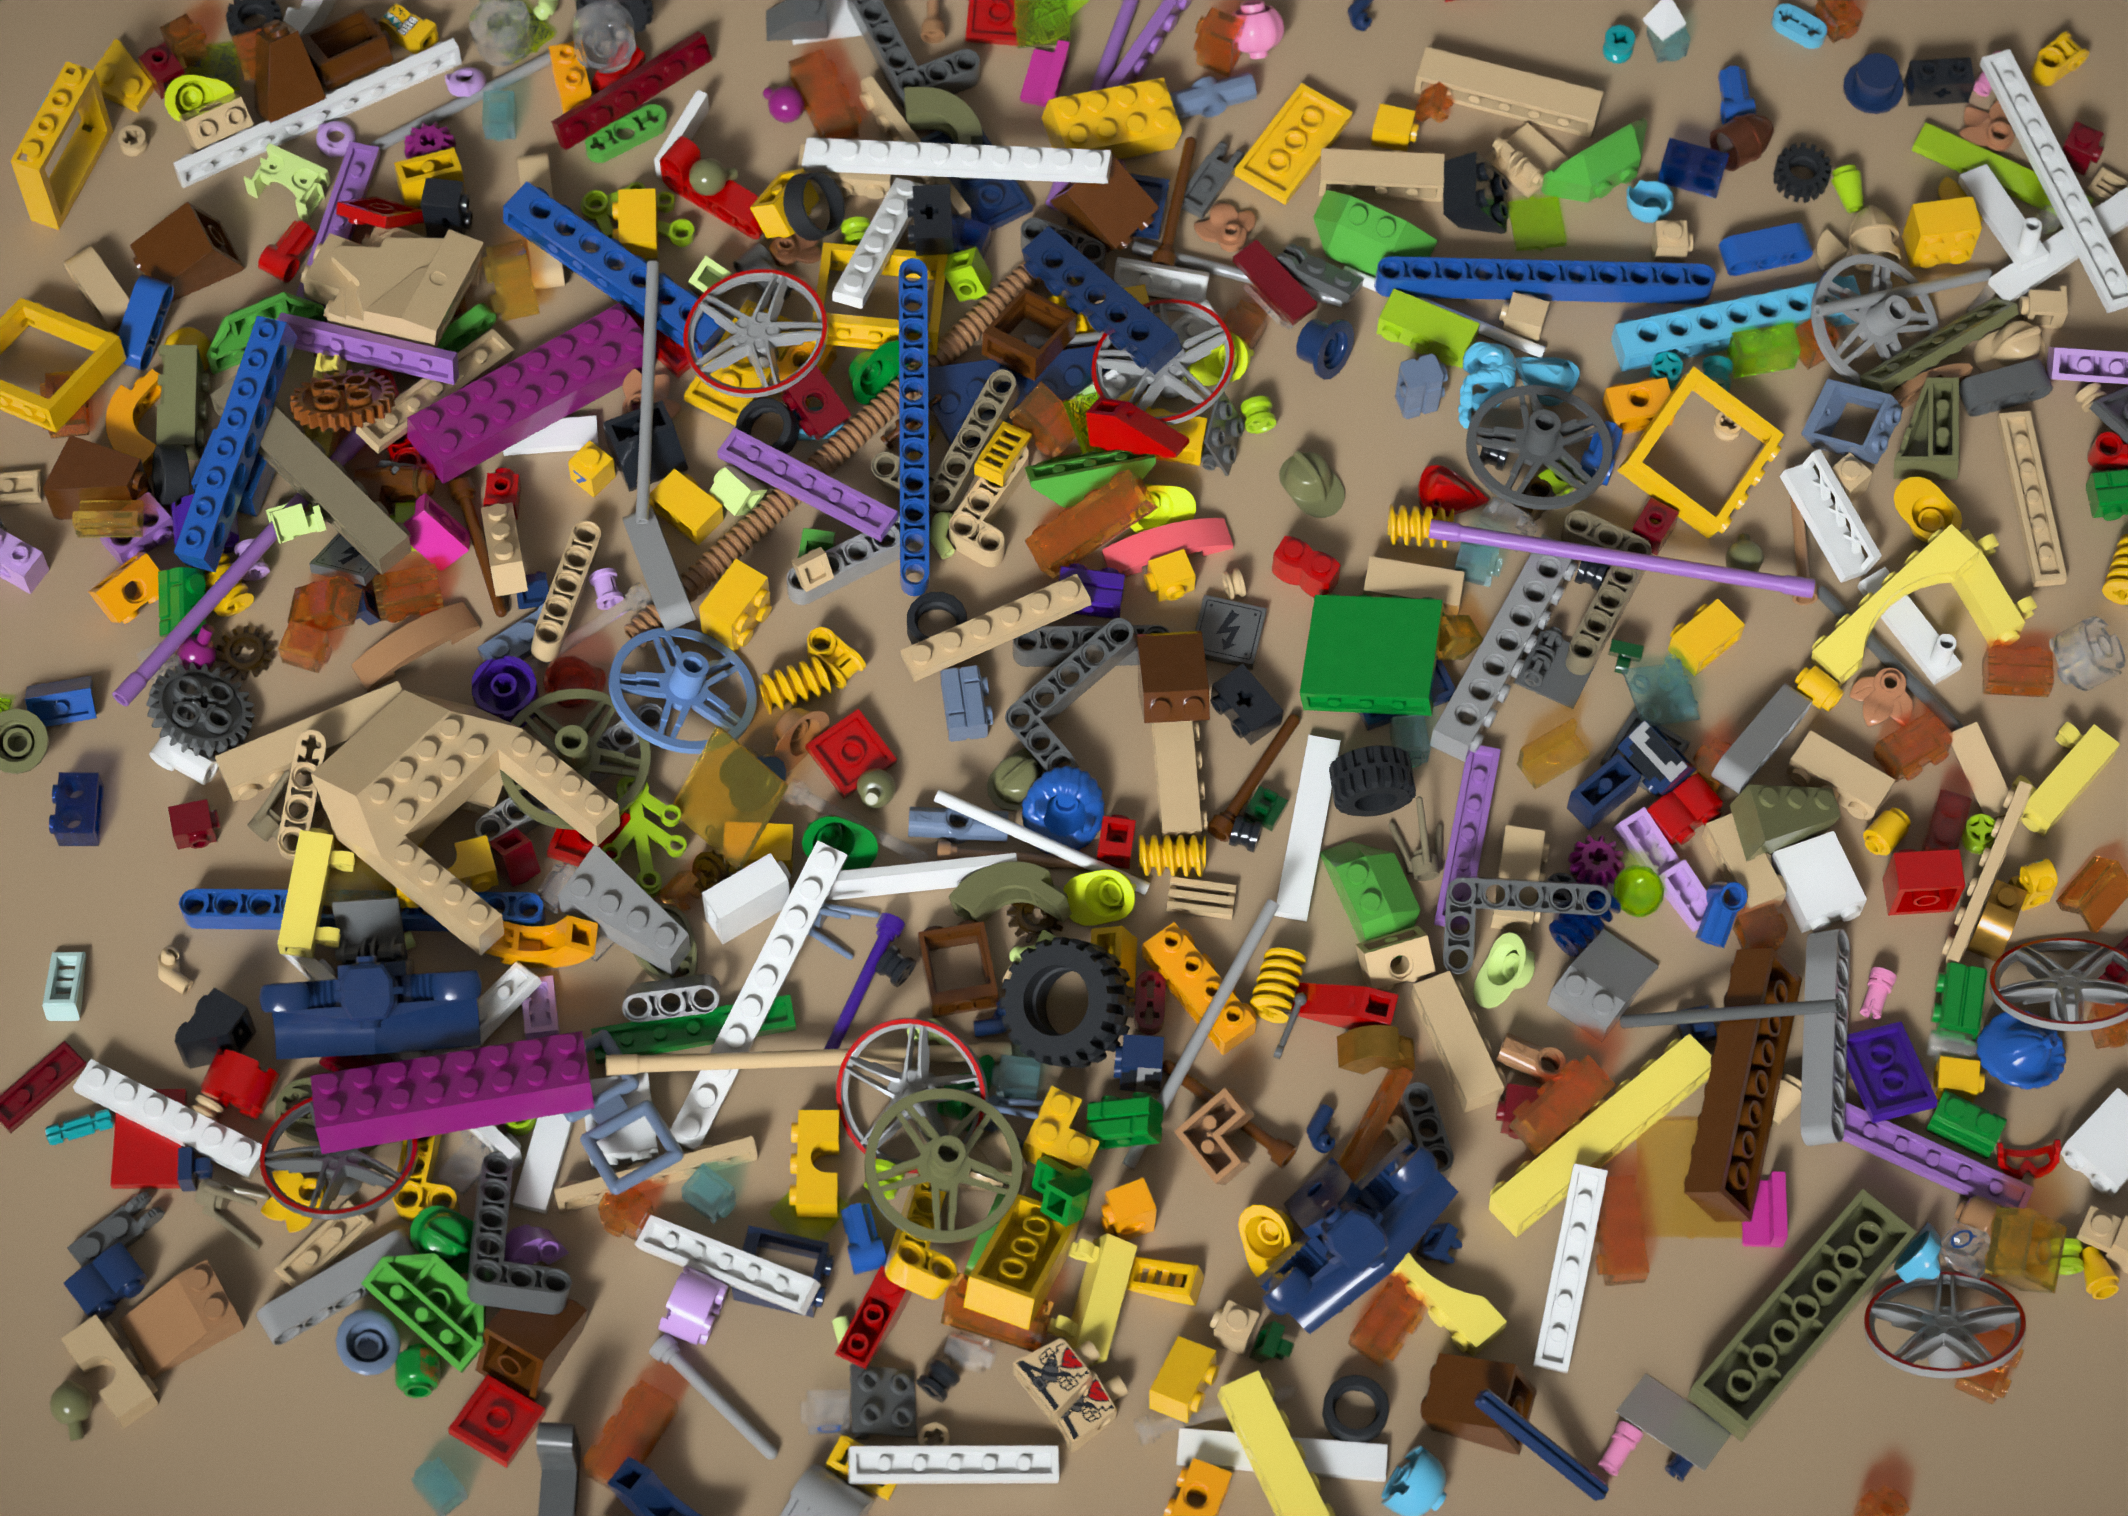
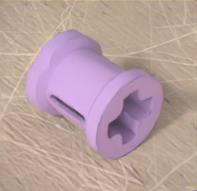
(261, 567)
(606, 588)

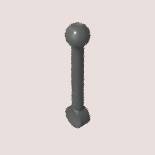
(1300, 999)

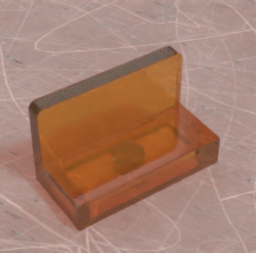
(2096, 892)

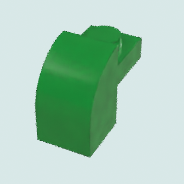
(1063, 1190)

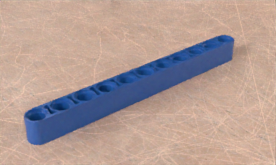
(1559, 277)
(909, 439)
(251, 899)

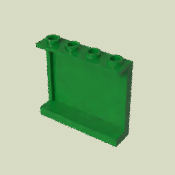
(1372, 654)

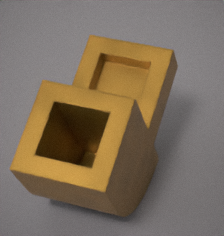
(1997, 920)
(1374, 1047)

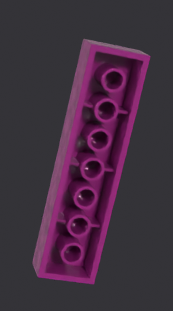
(527, 394)
(451, 1092)

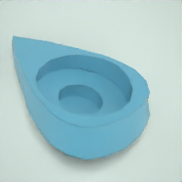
(1548, 372)
(1921, 1256)

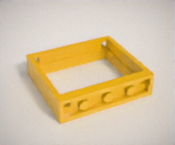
(52, 198)
(873, 331)
(89, 377)
(1668, 494)

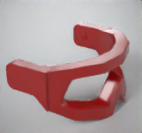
(2052, 1150)

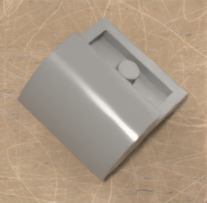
(826, 1494)

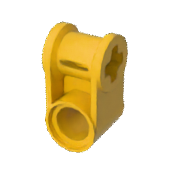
(2057, 60)
(838, 660)

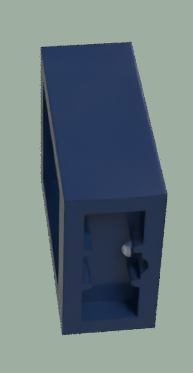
(763, 1238)

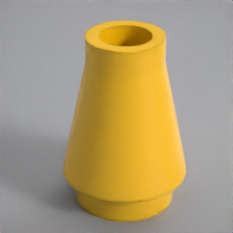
(2098, 1274)

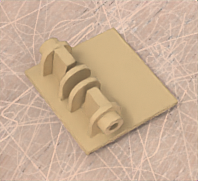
(1525, 158)

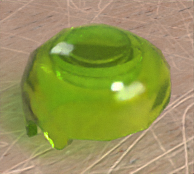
(1639, 891)

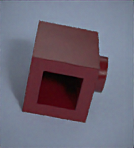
(160, 67)
(2083, 147)
(1656, 524)
(194, 824)
(514, 857)
(1513, 1097)

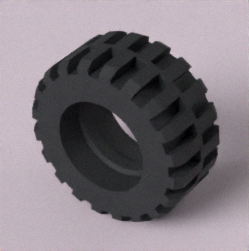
(1028, 995)

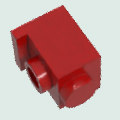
(503, 488)
(1116, 853)

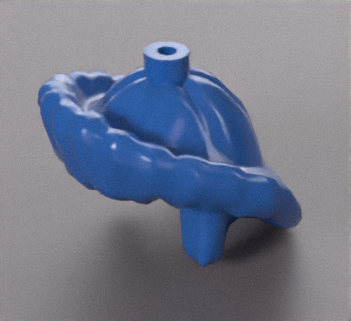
(1065, 807)
(2021, 1052)

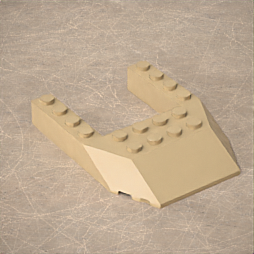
(417, 769)

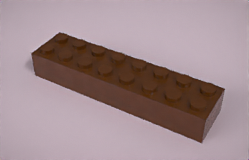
(1742, 1089)

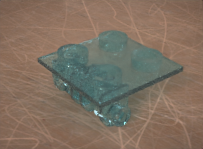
(1662, 692)

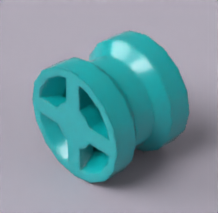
(1622, 51)
(1668, 363)
(1718, 369)

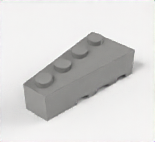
(624, 912)

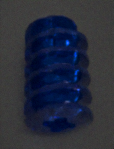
(1570, 928)

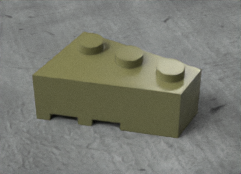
(182, 399)
(1932, 437)
(1781, 816)

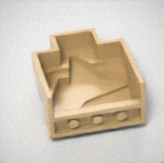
(394, 282)

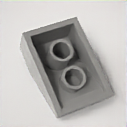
(1601, 985)

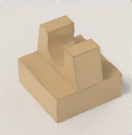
(812, 569)

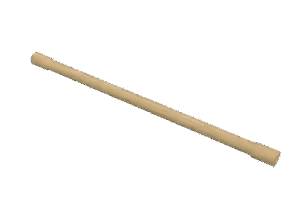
(633, 1064)

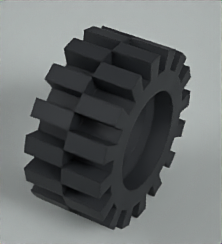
(245, 8)
(1802, 187)

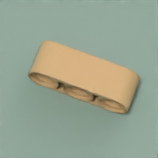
(98, 287)

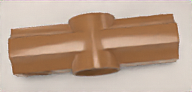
(1528, 1056)

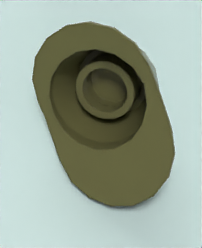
(1312, 484)
(1013, 778)

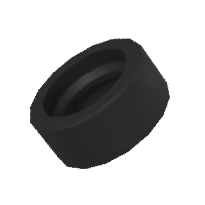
(765, 405)
(170, 474)
(929, 602)
(1360, 1384)

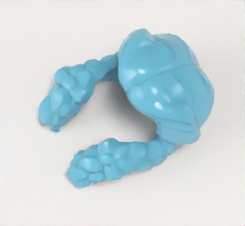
(1490, 367)

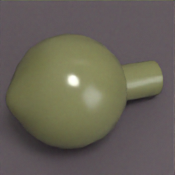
(710, 176)
(1744, 554)
(876, 787)
(70, 1406)

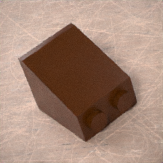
(283, 73)
(1107, 210)
(187, 251)
(92, 473)
(1172, 677)
(529, 1347)
(1452, 1393)

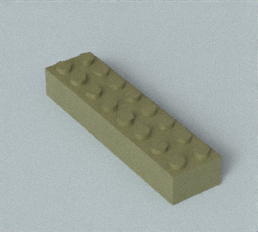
(1801, 1315)

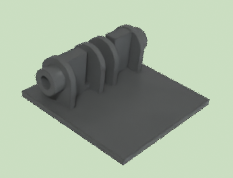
(1222, 436)
(1547, 672)
(369, 929)
(882, 1402)

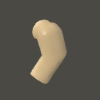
(170, 971)

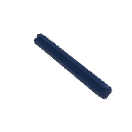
(1541, 1444)

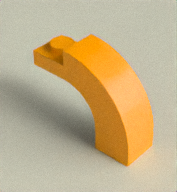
(124, 416)
(548, 946)

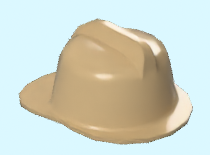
(2009, 346)

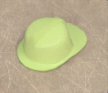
(1505, 970)

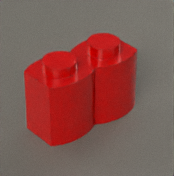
(1300, 565)
(1685, 810)

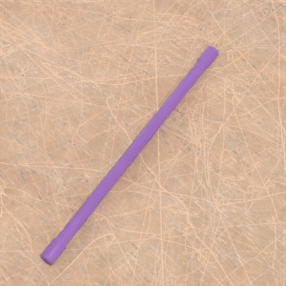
(1106, 65)
(1786, 584)
(138, 679)

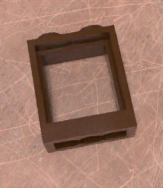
(343, 35)
(1019, 355)
(960, 999)

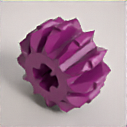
(428, 140)
(1591, 851)

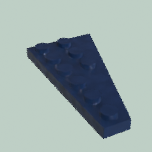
(963, 383)

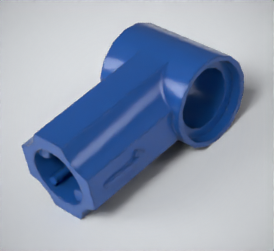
(1734, 94)
(1592, 457)
(1720, 915)
(864, 1247)

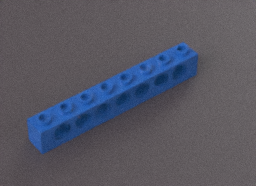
(596, 268)
(235, 444)

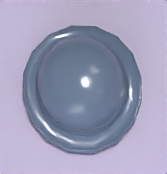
(368, 1342)

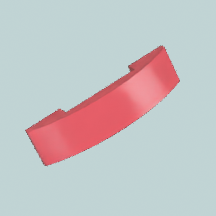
(1193, 536)

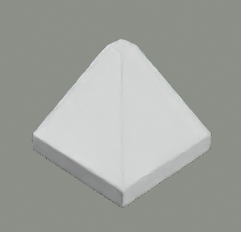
(1664, 19)

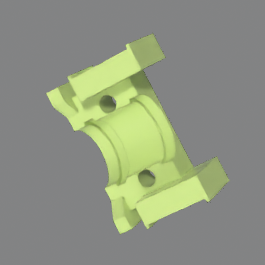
(296, 174)
(294, 522)

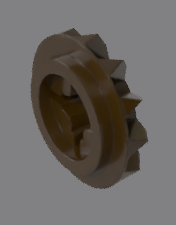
(704, 865)

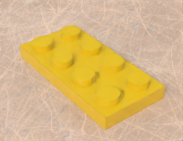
(1293, 143)
(738, 374)

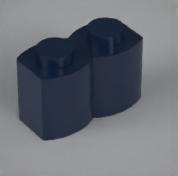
(106, 1282)

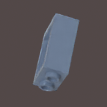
(1828, 412)

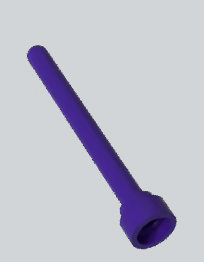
(888, 928)

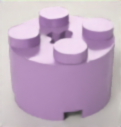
(692, 1305)

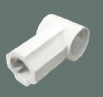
(196, 767)

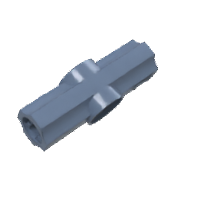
(1213, 96)
(936, 823)

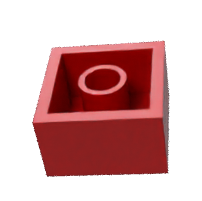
(1923, 881)

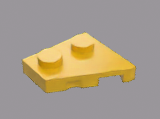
(122, 78)

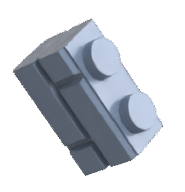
(1420, 386)
(965, 704)

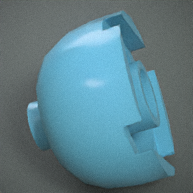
(1416, 1485)

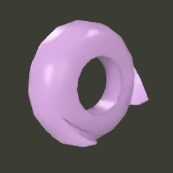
(468, 87)
(334, 149)

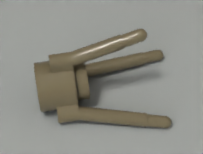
(266, 821)
(1424, 864)
(217, 1195)

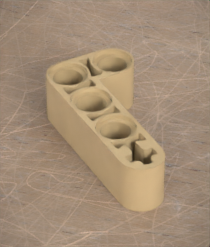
(980, 521)
(300, 794)

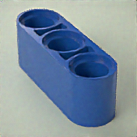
(1765, 249)
(144, 320)

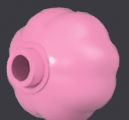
(1261, 28)

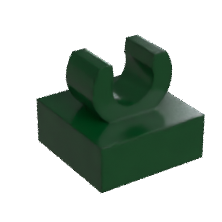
(1625, 653)
(1266, 807)
(1270, 1344)

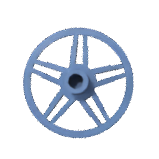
(682, 687)

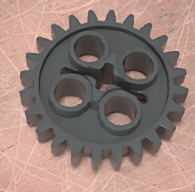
(200, 709)

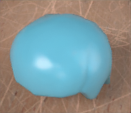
(1649, 201)

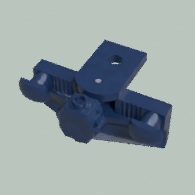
(374, 1011)
(1353, 1232)

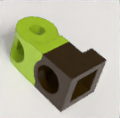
(1544, 485)

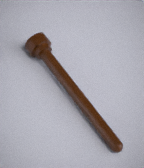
(1165, 253)
(463, 492)
(1222, 824)
(1280, 1150)

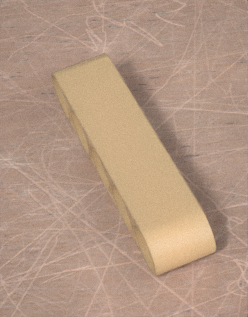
(545, 269)
(565, 602)

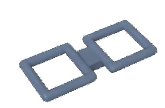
(612, 1115)

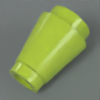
(1848, 186)

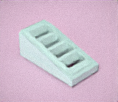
(64, 1006)

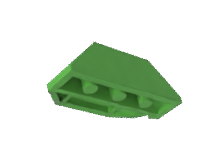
(1599, 167)
(1364, 234)
(235, 329)
(1072, 476)
(1371, 889)
(432, 1303)

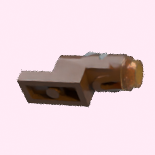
(395, 482)

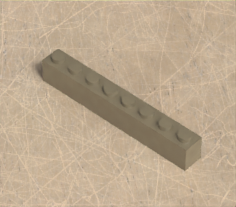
(325, 484)

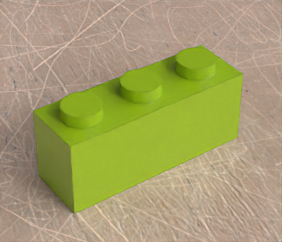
(1427, 328)

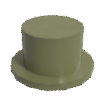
(22, 741)

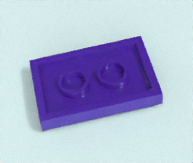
(1888, 1073)

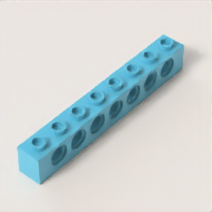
(1696, 340)

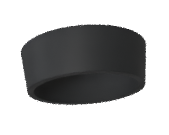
(796, 211)

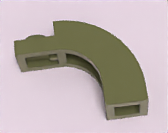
(942, 112)
(1006, 884)

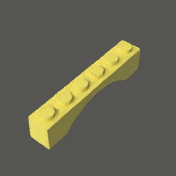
(1940, 562)
(1465, 1315)

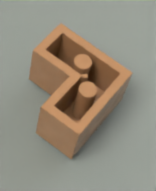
(1209, 1134)

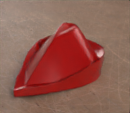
(1447, 490)

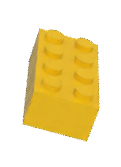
(1121, 119)
(1019, 1264)

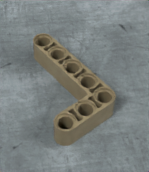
(958, 452)
(1612, 592)

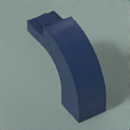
(645, 1493)

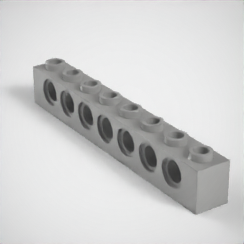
(1459, 738)

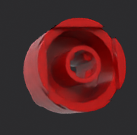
(239, 1082)

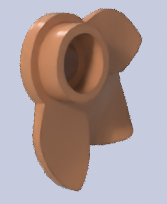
(1984, 126)
(1226, 227)
(795, 248)
(632, 392)
(1882, 701)

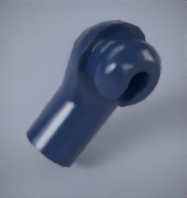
(1358, 14)
(992, 1025)
(1317, 1129)

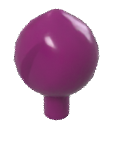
(784, 103)
(198, 649)

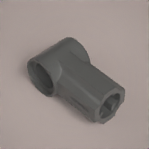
(759, 258)

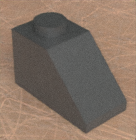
(797, 20)

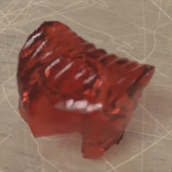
(573, 673)

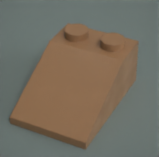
(181, 1320)

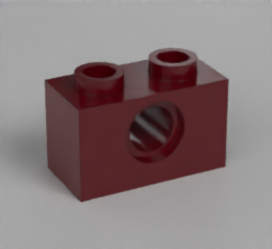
(819, 422)

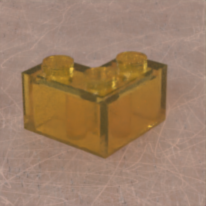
(512, 279)

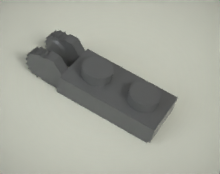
(1210, 180)
(1319, 274)
(116, 1228)

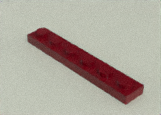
(632, 90)

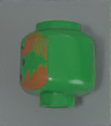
(417, 1371)

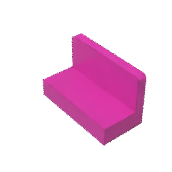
(1045, 74)
(436, 533)
(1769, 1217)

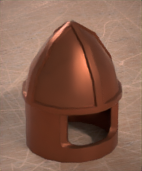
(1749, 137)

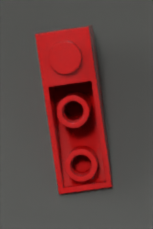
(1126, 427)
(1347, 1005)
(873, 1320)

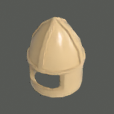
(1874, 234)
(993, 1152)

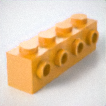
(1194, 984)

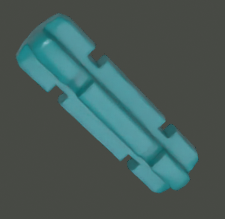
(79, 1127)

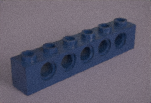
(1050, 250)

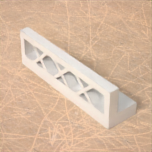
(1829, 520)

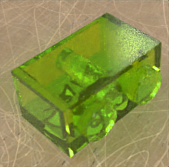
(1763, 350)

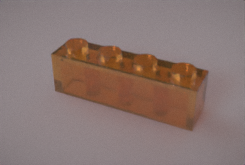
(1090, 522)

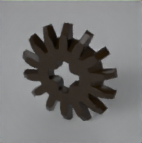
(250, 641)
(1026, 924)

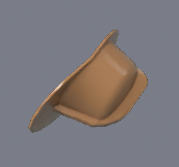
(795, 731)

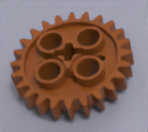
(320, 404)

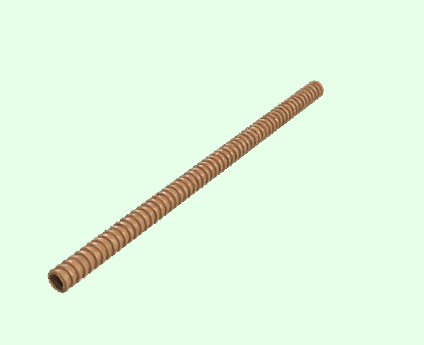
(837, 449)

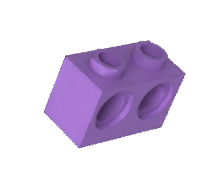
(152, 535)

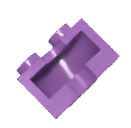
(532, 1245)

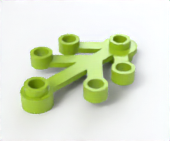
(602, 214)
(640, 829)

